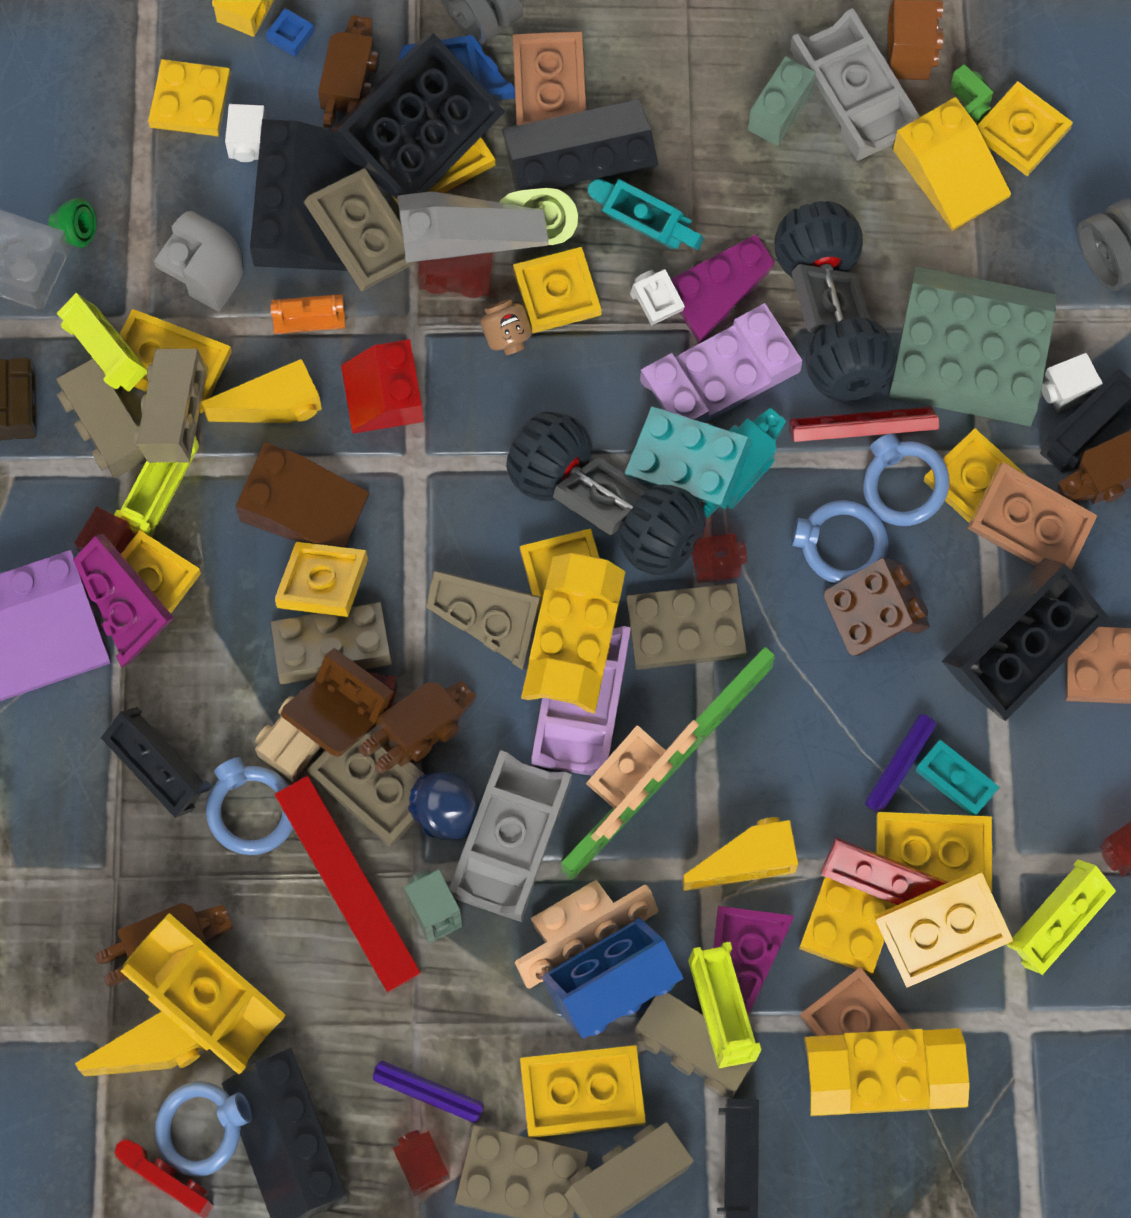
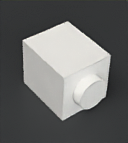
(244, 131)
(1070, 382)

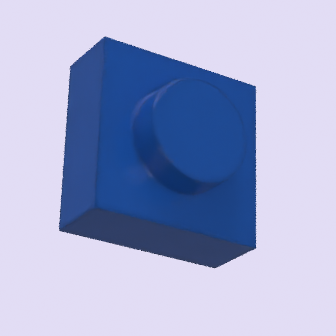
(290, 32)

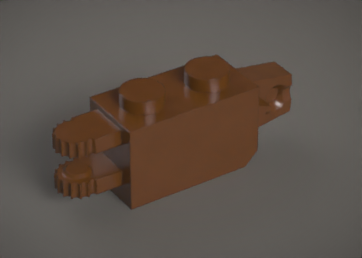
(347, 68)
(1101, 473)
(418, 723)
(204, 924)

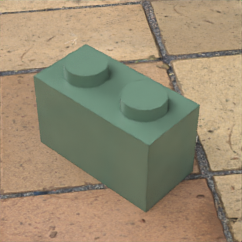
(781, 101)
(432, 905)

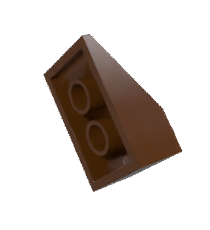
(300, 499)

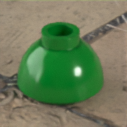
(76, 220)

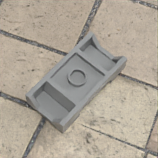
(856, 84)
(509, 837)

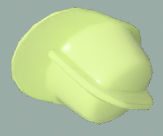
(558, 208)

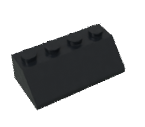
(580, 147)
(1025, 638)
(286, 1139)

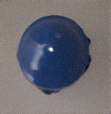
(443, 805)

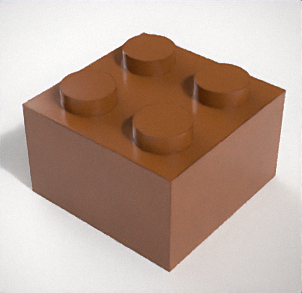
(914, 37)

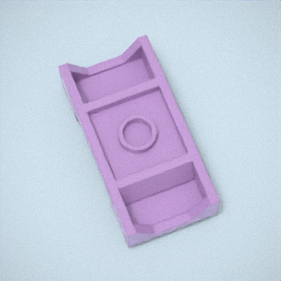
(724, 368)
(574, 738)

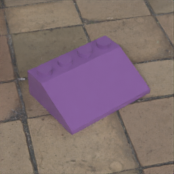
(46, 626)

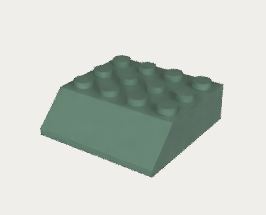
(973, 346)

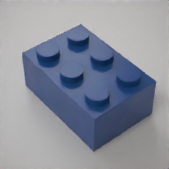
(612, 978)

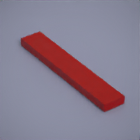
(347, 884)

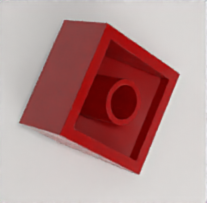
(382, 387)

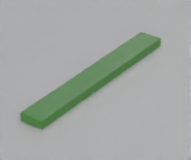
(708, 722)

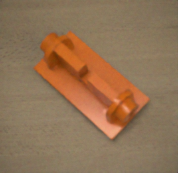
(308, 314)

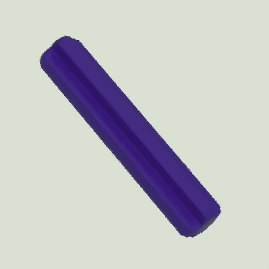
(900, 763)
(428, 1091)

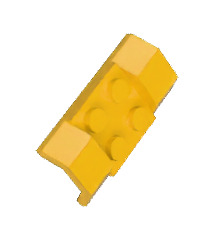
(574, 631)
(201, 993)
(887, 1071)

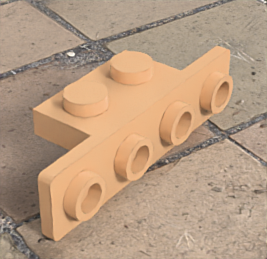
(630, 769)
(580, 923)

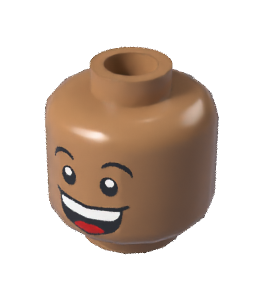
(506, 327)

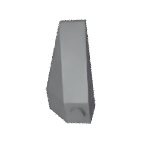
(454, 226)

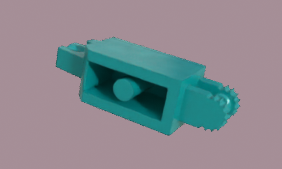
(645, 214)
(763, 433)

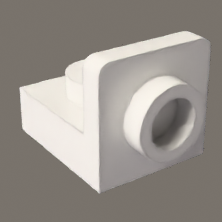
(656, 296)

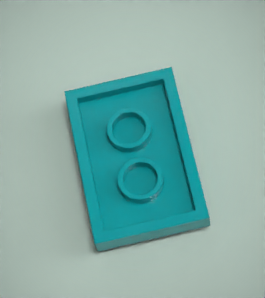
(689, 456)

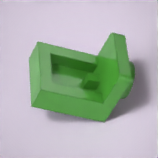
(973, 91)

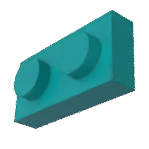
(957, 778)

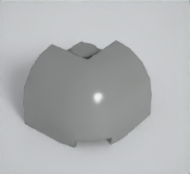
(203, 259)

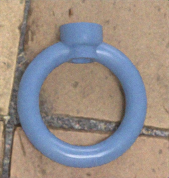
(888, 452)
(807, 532)
(231, 776)
(231, 1111)

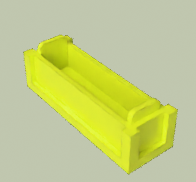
(102, 342)
(153, 493)
(1062, 917)
(723, 1006)

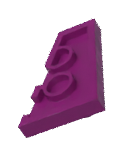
(720, 283)
(126, 603)
(754, 943)

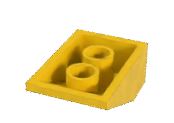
(951, 163)

